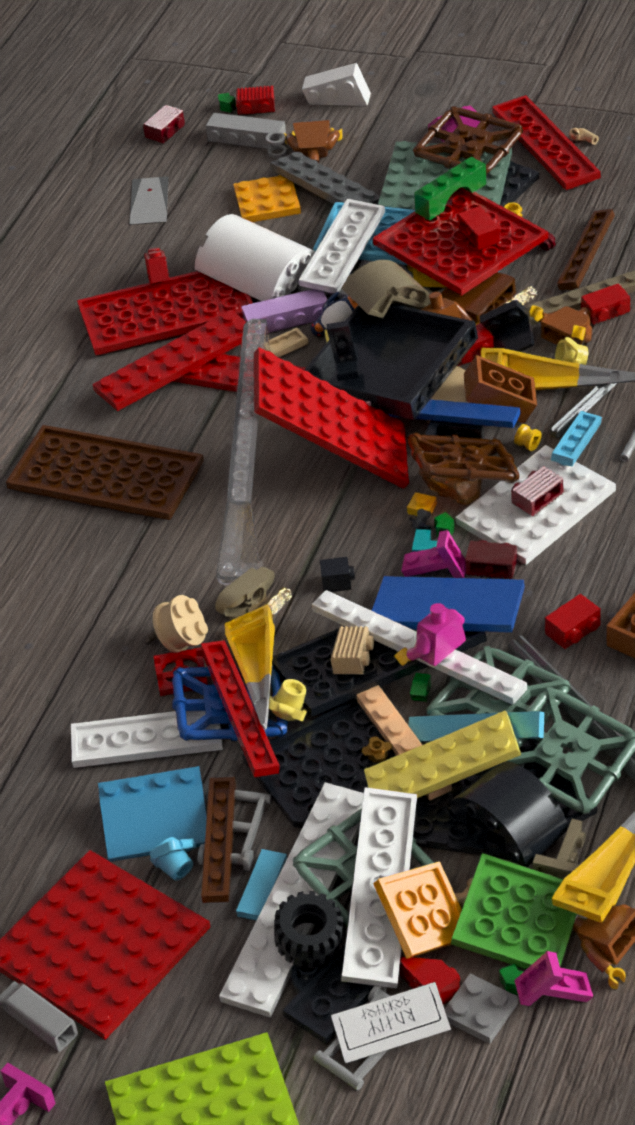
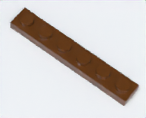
(585, 249)
(218, 840)

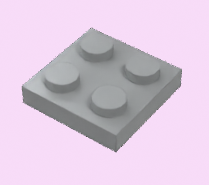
(480, 1008)

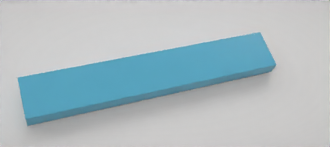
(429, 728)

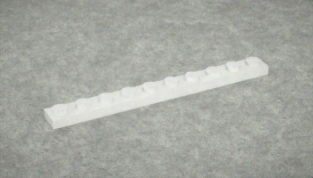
(398, 636)

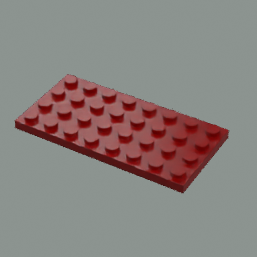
(156, 310)
(330, 417)

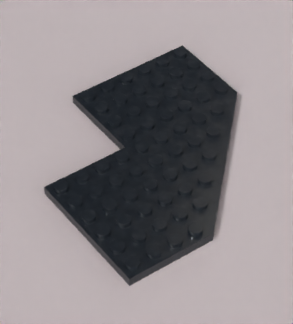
(331, 753)

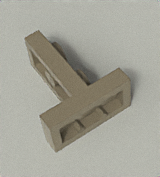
(567, 856)

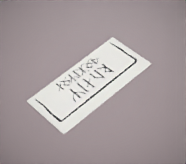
(390, 1022)

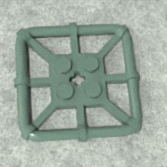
(482, 702)
(584, 747)
(344, 865)

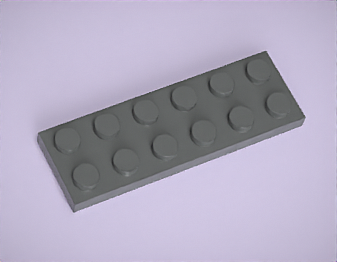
(321, 179)

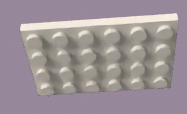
(500, 521)

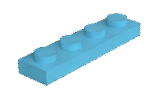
(576, 438)

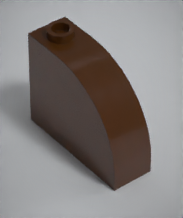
(485, 296)

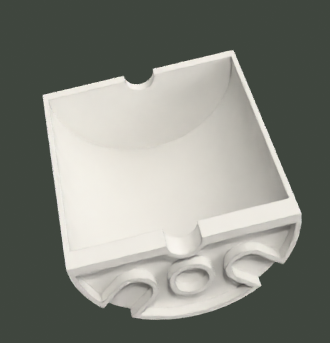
(252, 258)

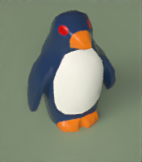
(333, 312)

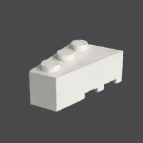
(337, 87)

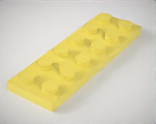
(447, 758)

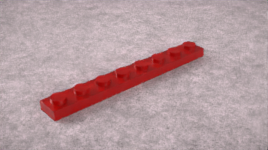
(240, 709)

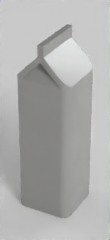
(38, 1015)

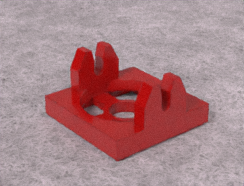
(162, 660)

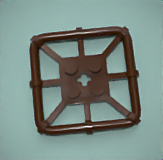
(477, 139)
(462, 462)

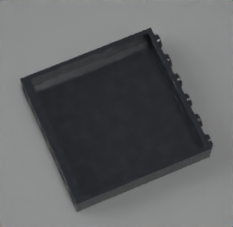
(399, 357)

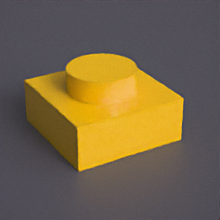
(421, 501)

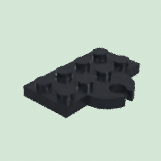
(322, 995)

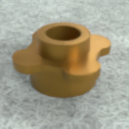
(377, 749)

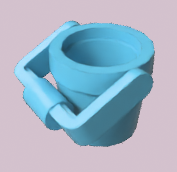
(172, 857)

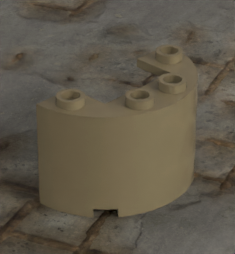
(383, 284)

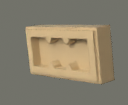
(287, 342)

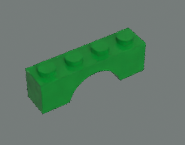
(433, 197)

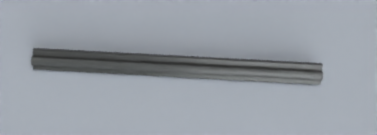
(524, 650)

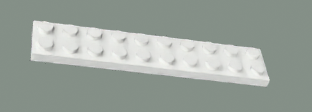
(260, 969)

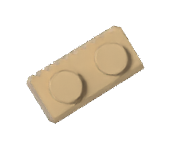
(351, 650)

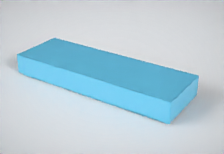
(260, 883)

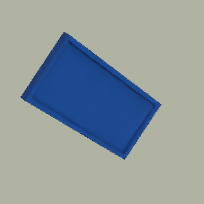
(484, 603)

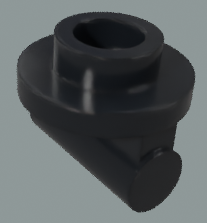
(420, 521)

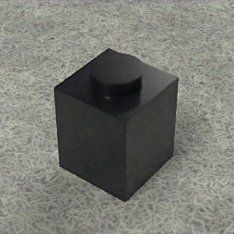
(336, 574)

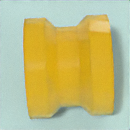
(527, 437)

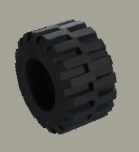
(308, 948)

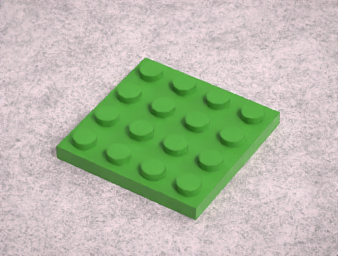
(512, 914)

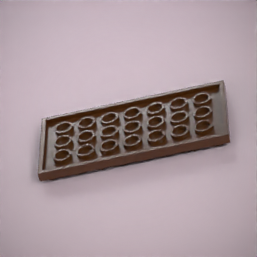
(105, 472)

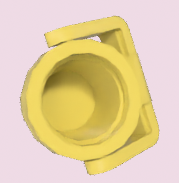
(570, 351)
(289, 701)

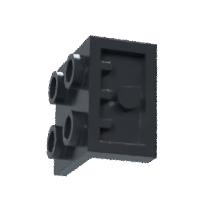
(510, 326)

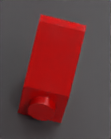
(424, 971)

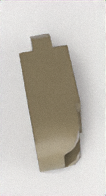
(245, 593)

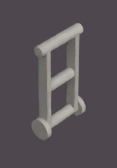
(247, 856)
(325, 1059)

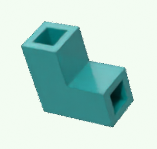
(423, 541)

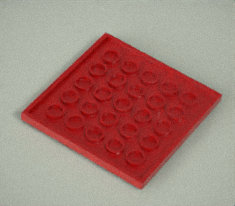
(447, 254)
(99, 943)

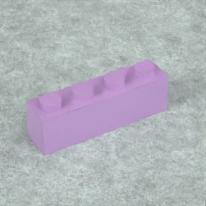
(287, 310)

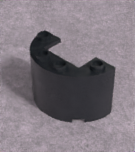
(515, 807)

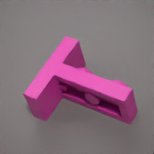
(442, 556)
(548, 979)
(22, 1092)

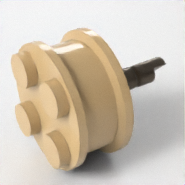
(178, 624)

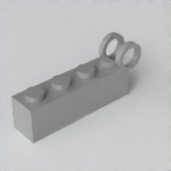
(247, 132)

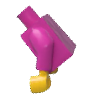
(436, 636)

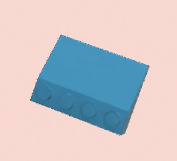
(150, 809)

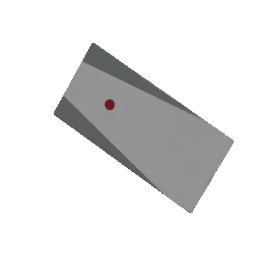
(149, 200)

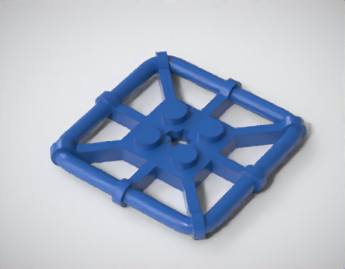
(213, 707)

